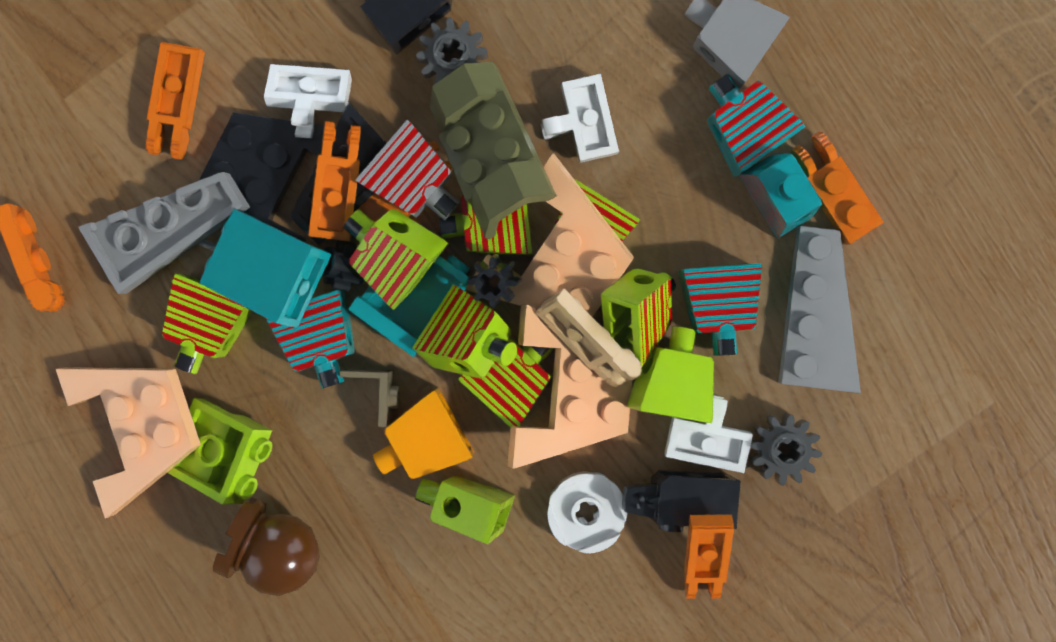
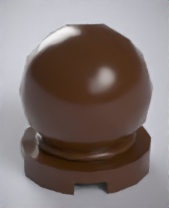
(271, 552)

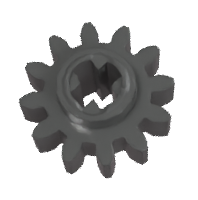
(447, 41)
(794, 438)

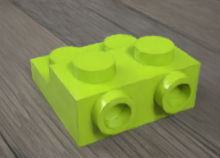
(227, 455)

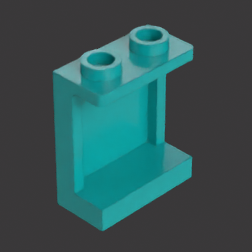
(264, 269)
(412, 315)

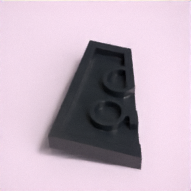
(369, 147)

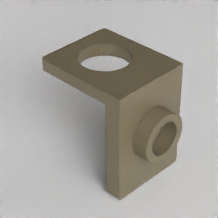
(388, 393)

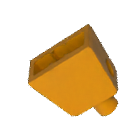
(424, 439)

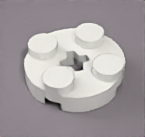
(577, 532)

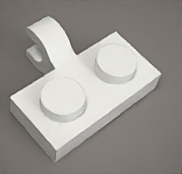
(306, 91)
(586, 119)
(709, 442)

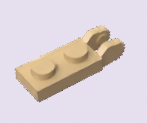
(588, 339)

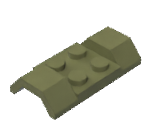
(487, 144)

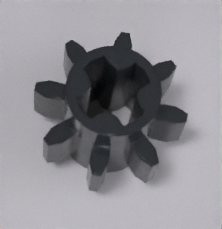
(338, 270)
(482, 284)

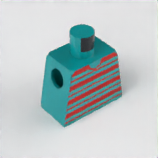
(749, 123)
(781, 192)
(722, 302)
(320, 337)

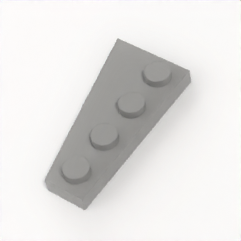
(151, 236)
(818, 320)

